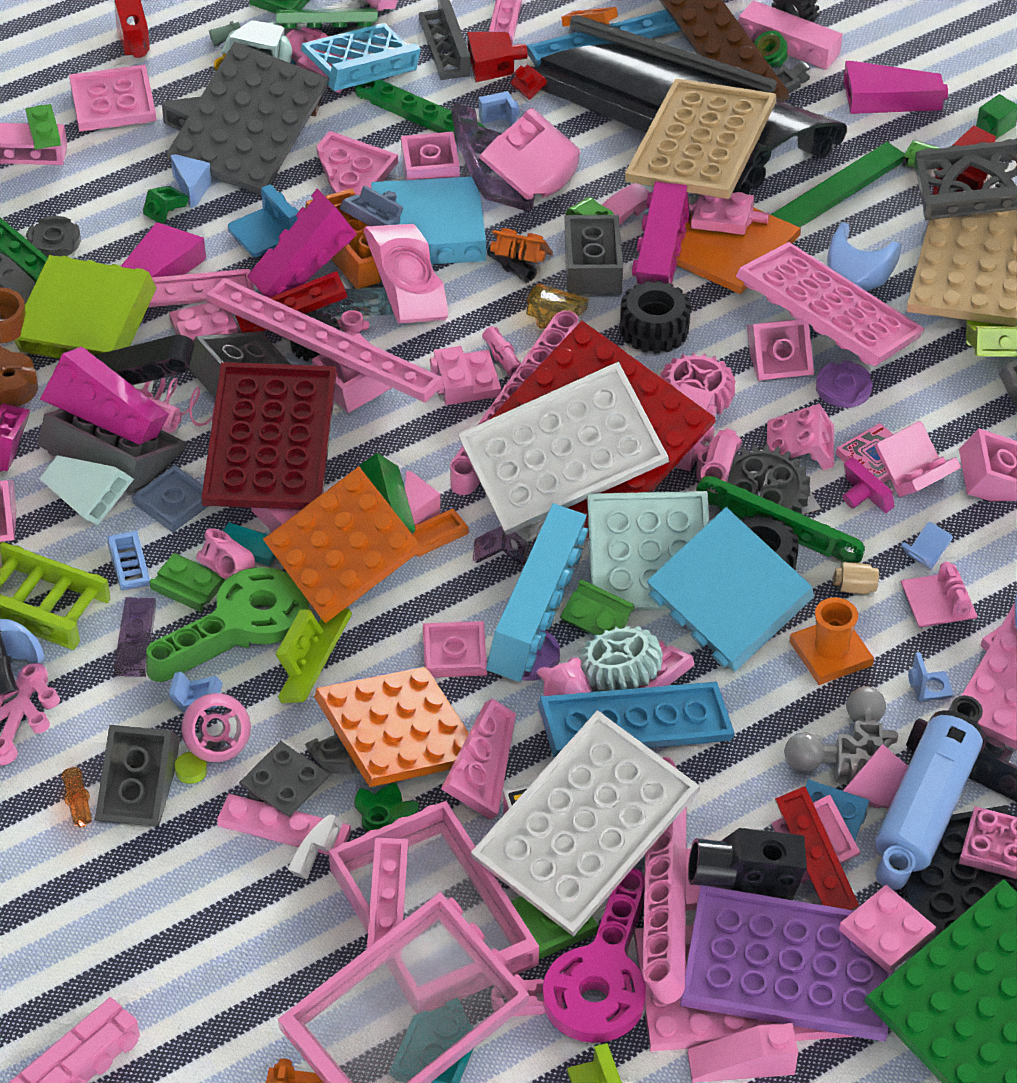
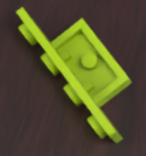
(307, 651)

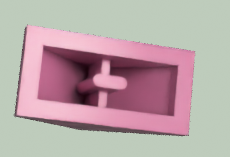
(422, 498)

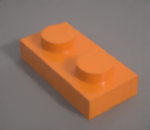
(600, 15)

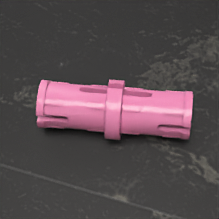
(501, 350)

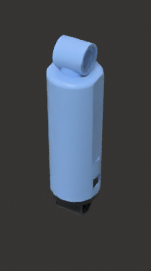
(929, 791)

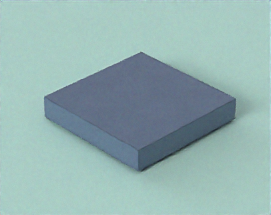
(171, 498)

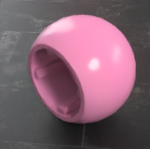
(196, 710)

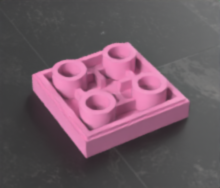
(991, 842)

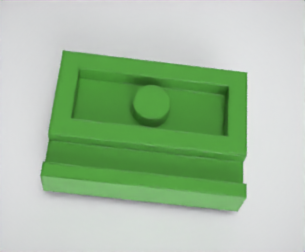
(186, 582)
(596, 610)

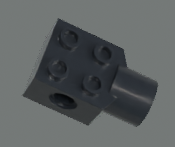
(750, 862)

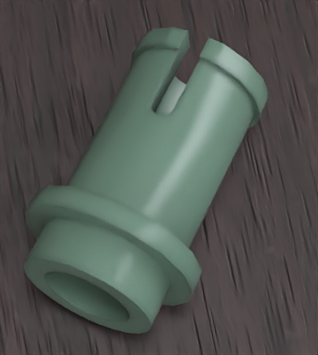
(220, 34)

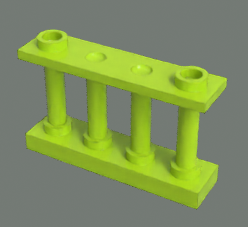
(39, 619)

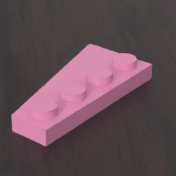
(482, 761)

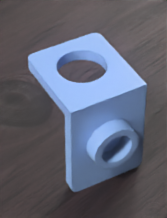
(928, 545)
(919, 677)

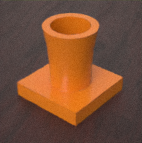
(832, 645)

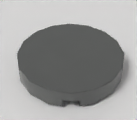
(55, 236)

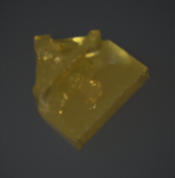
(547, 301)

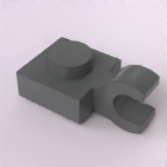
(793, 77)

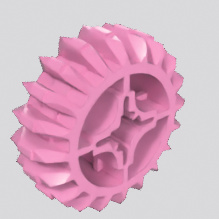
(704, 374)

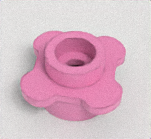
(352, 322)

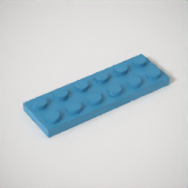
(650, 714)

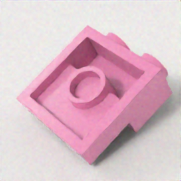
(202, 320)
(465, 375)

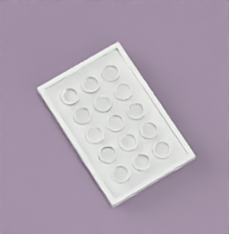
(563, 447)
(585, 822)

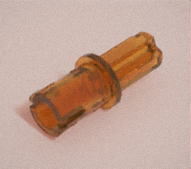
(76, 796)

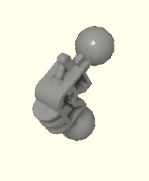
(865, 707)

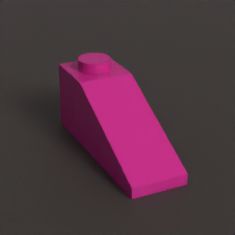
(12, 426)

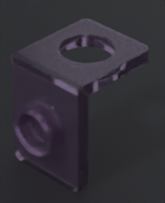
(498, 541)

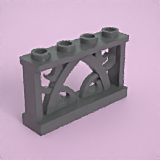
(954, 161)

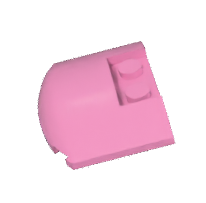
(533, 156)

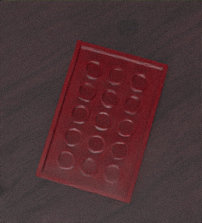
(269, 435)

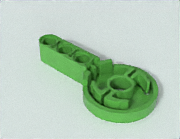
(230, 622)

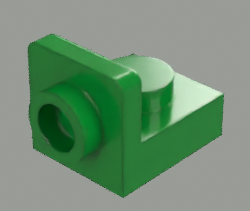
(161, 201)

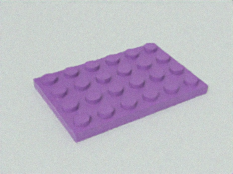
(780, 964)

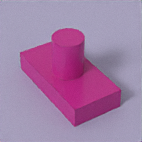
(866, 486)

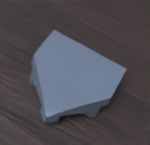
(373, 207)

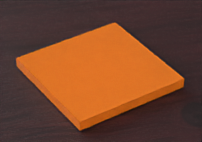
(721, 254)

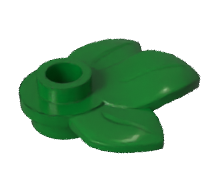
(383, 806)

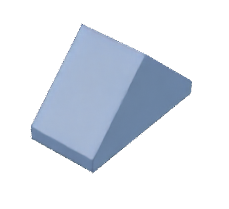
(191, 176)

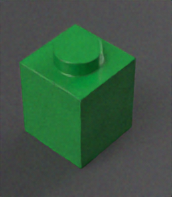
(997, 116)

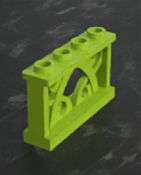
(992, 339)

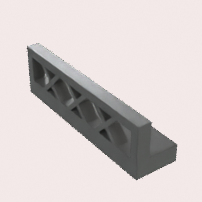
(453, 41)

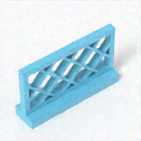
(364, 66)

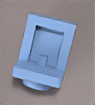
(498, 107)
(186, 692)

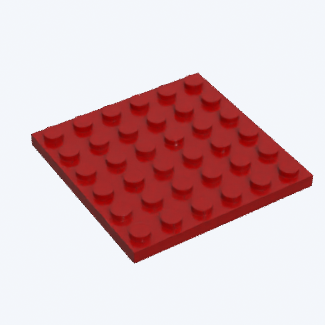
(672, 414)

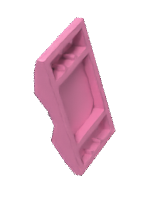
(407, 273)

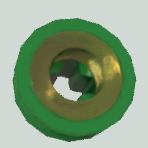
(772, 47)

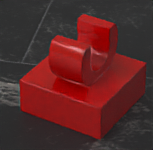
(528, 81)

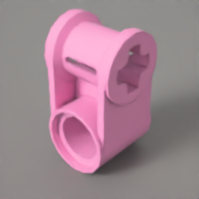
(224, 554)

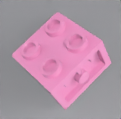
(804, 433)
(913, 460)

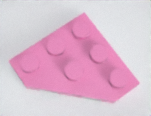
(353, 163)

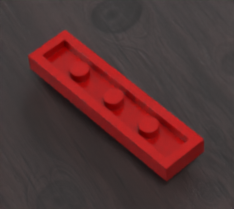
(305, 298)
(821, 860)

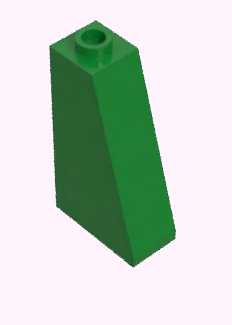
(389, 483)

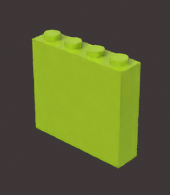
(84, 307)

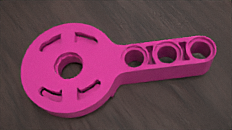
(601, 968)

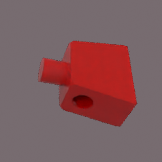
(132, 37)
(493, 54)

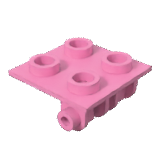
(939, 597)

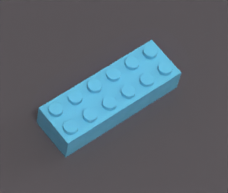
(537, 593)

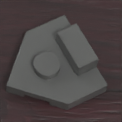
(331, 755)

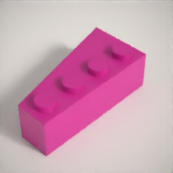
(662, 233)
(303, 249)
(102, 397)

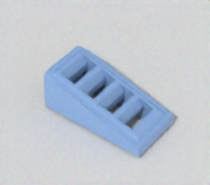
(126, 541)

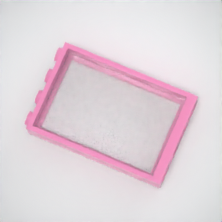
(439, 862)
(407, 1002)

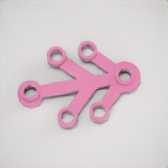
(29, 680)

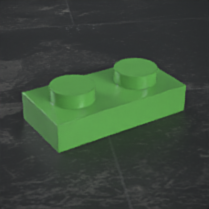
(43, 126)

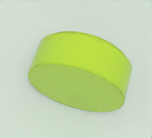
(190, 768)

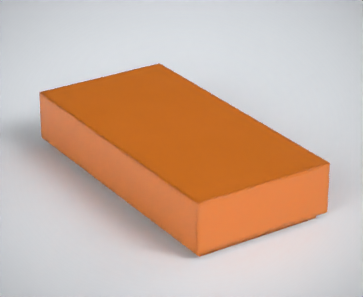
(440, 531)

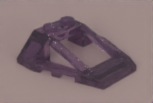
(474, 140)

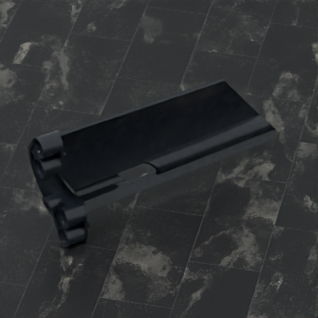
(634, 85)

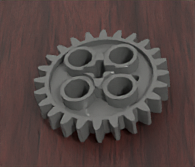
(791, 493)

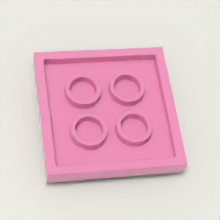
(112, 98)

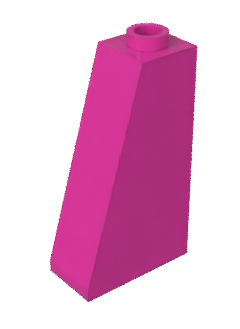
(892, 89)
(167, 252)

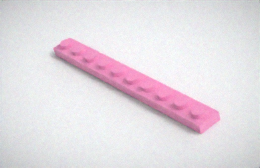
(325, 340)

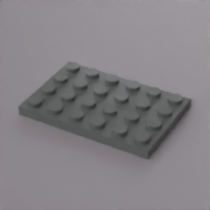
(249, 117)

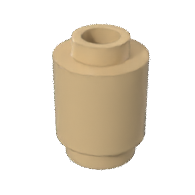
(856, 578)

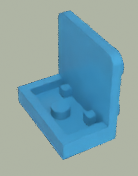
(262, 228)

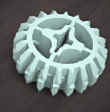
(621, 659)

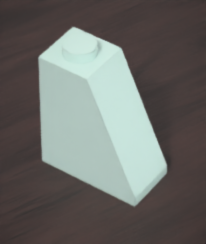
(86, 485)

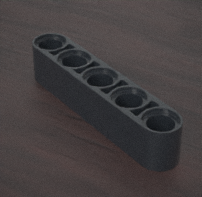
(151, 359)

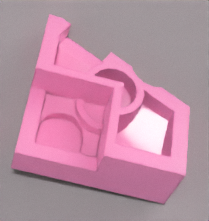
(878, 778)

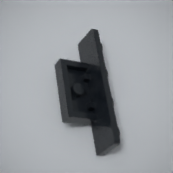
(991, 766)

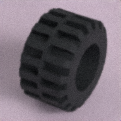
(655, 316)
(776, 536)

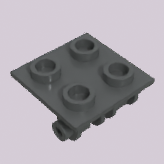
(284, 779)

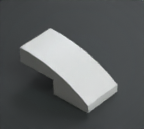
(320, 837)

